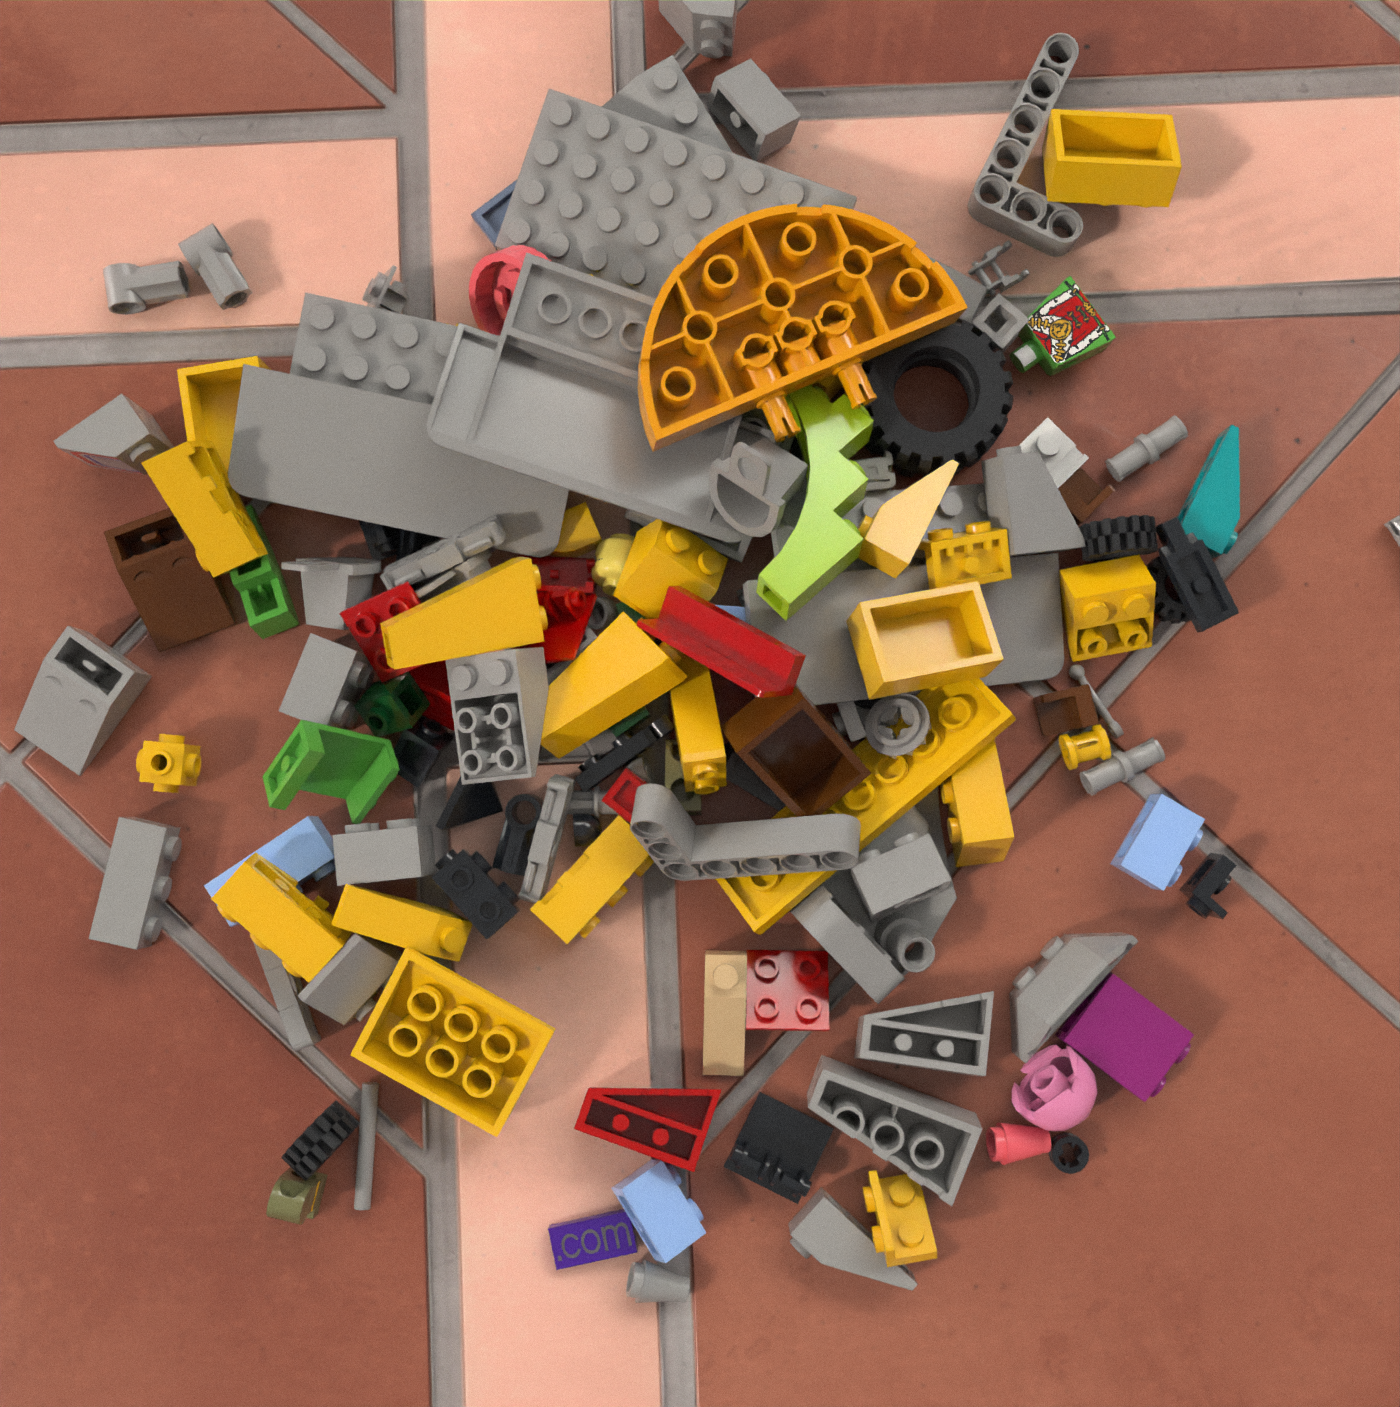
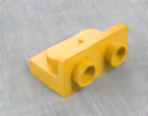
(966, 556)
(902, 1219)

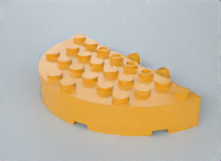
(778, 309)

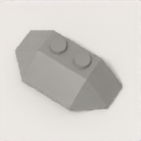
(1059, 984)

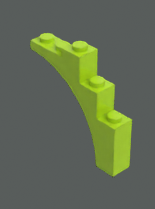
(822, 540)

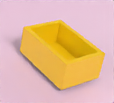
(1110, 158)
(211, 401)
(924, 639)

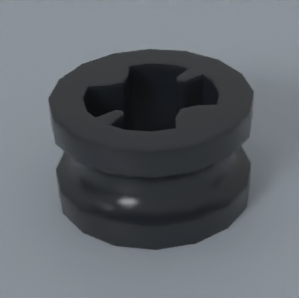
(1081, 1154)

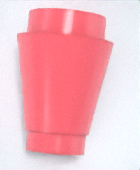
(1016, 1142)

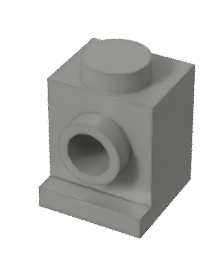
(1000, 322)

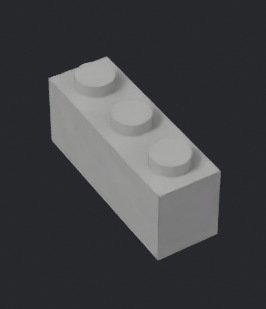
(136, 883)

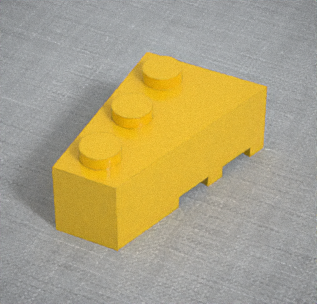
(206, 506)
(978, 810)
(593, 882)
(281, 917)

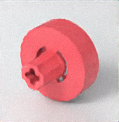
(492, 283)

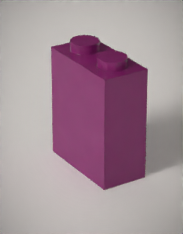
(1126, 1037)

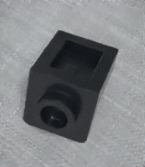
(419, 749)
(1208, 879)

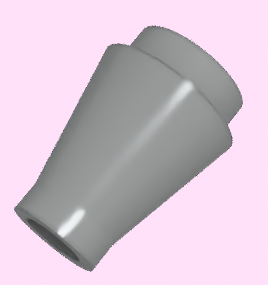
(656, 1284)

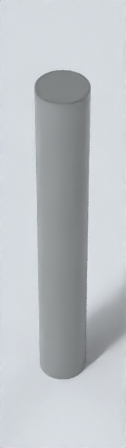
(366, 1146)

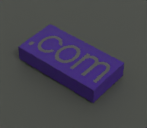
(592, 1239)

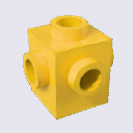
(181, 759)

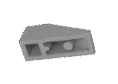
(842, 1242)

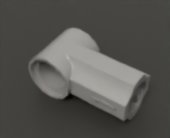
(212, 260)
(134, 287)

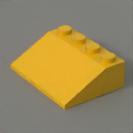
(452, 1041)

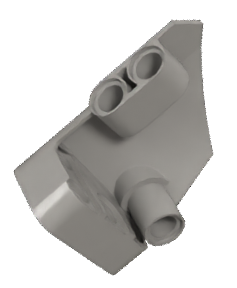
(876, 951)

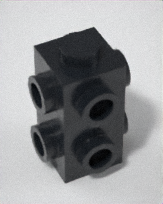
(474, 892)

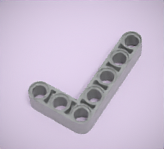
(1017, 147)
(739, 848)

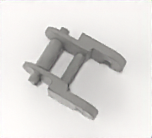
(988, 259)

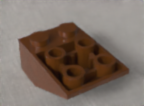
(167, 581)

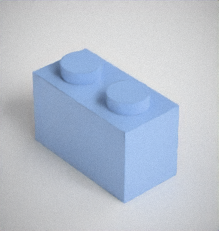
(1159, 842)
(660, 1209)

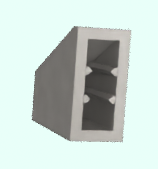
(1028, 504)

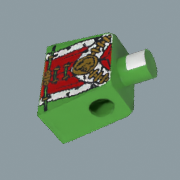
(1061, 332)

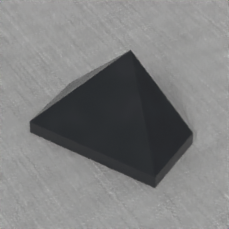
(469, 804)

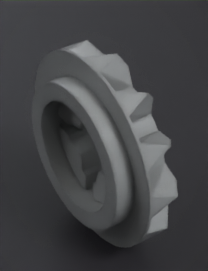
(886, 713)

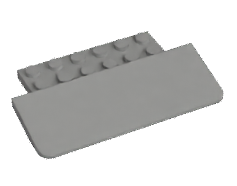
(564, 401)
(354, 439)
(1021, 609)

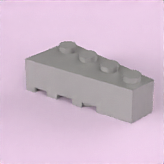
(898, 1123)

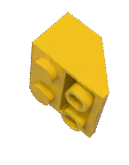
(1107, 607)

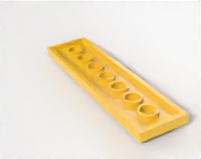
(962, 723)

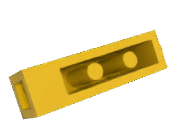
(470, 619)
(606, 684)
(698, 729)

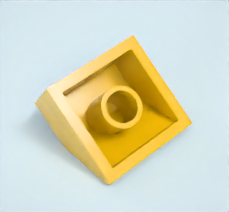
(664, 558)

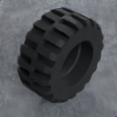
(985, 385)

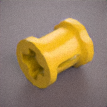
(1095, 737)

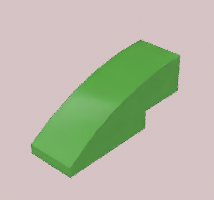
(264, 590)

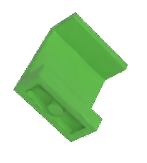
(331, 764)

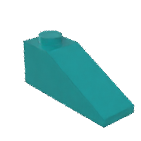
(1214, 499)

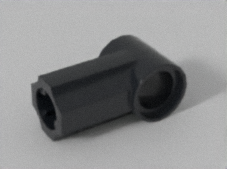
(516, 837)

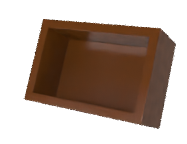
(795, 752)

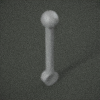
(1077, 673)

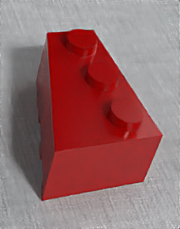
(651, 1121)

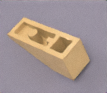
(724, 1012)

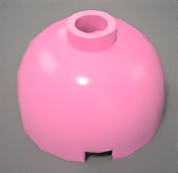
(1056, 1089)

